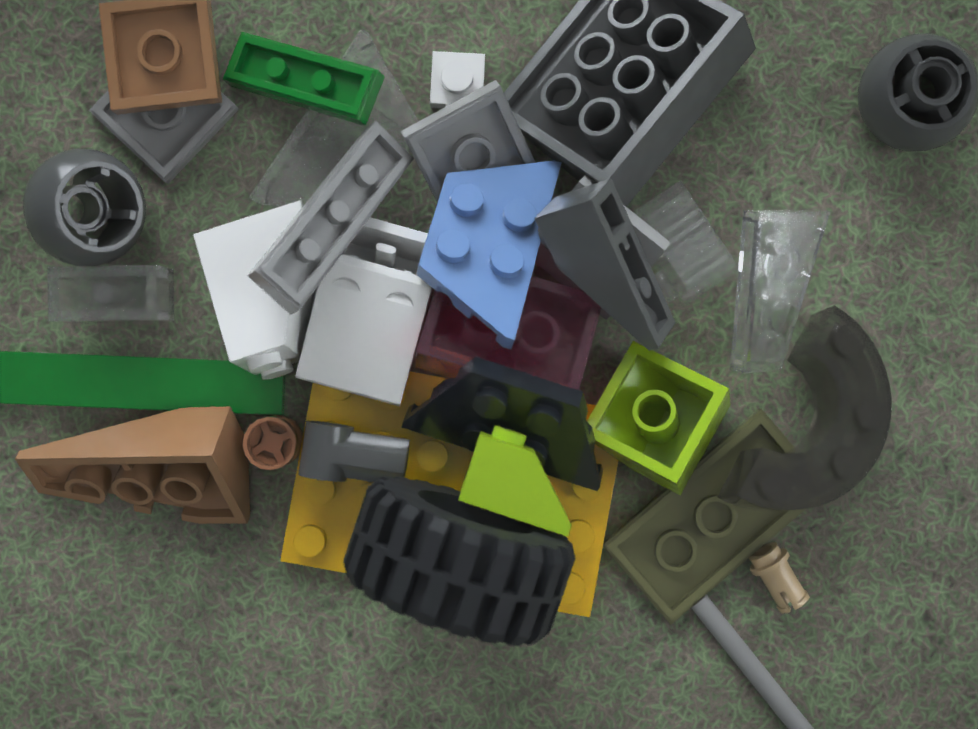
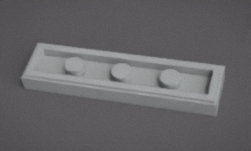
(331, 218)

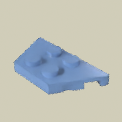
(488, 241)

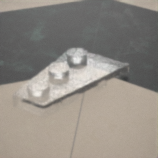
(772, 280)

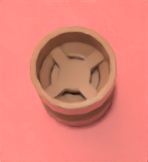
(265, 447)

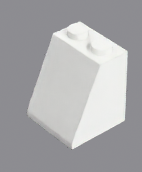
(253, 325)

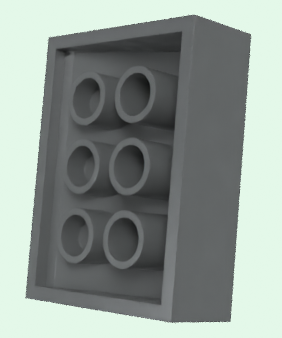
(627, 84)

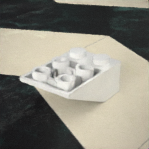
(368, 315)

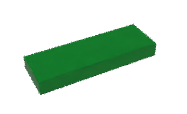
(304, 78)

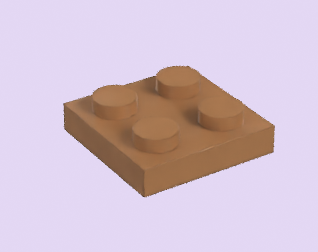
(159, 54)

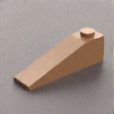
(168, 458)

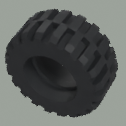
(457, 563)

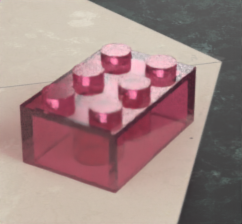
(549, 341)

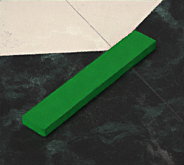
(135, 383)

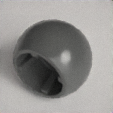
(946, 115)
(48, 214)

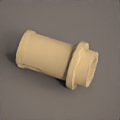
(779, 578)

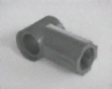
(341, 453)

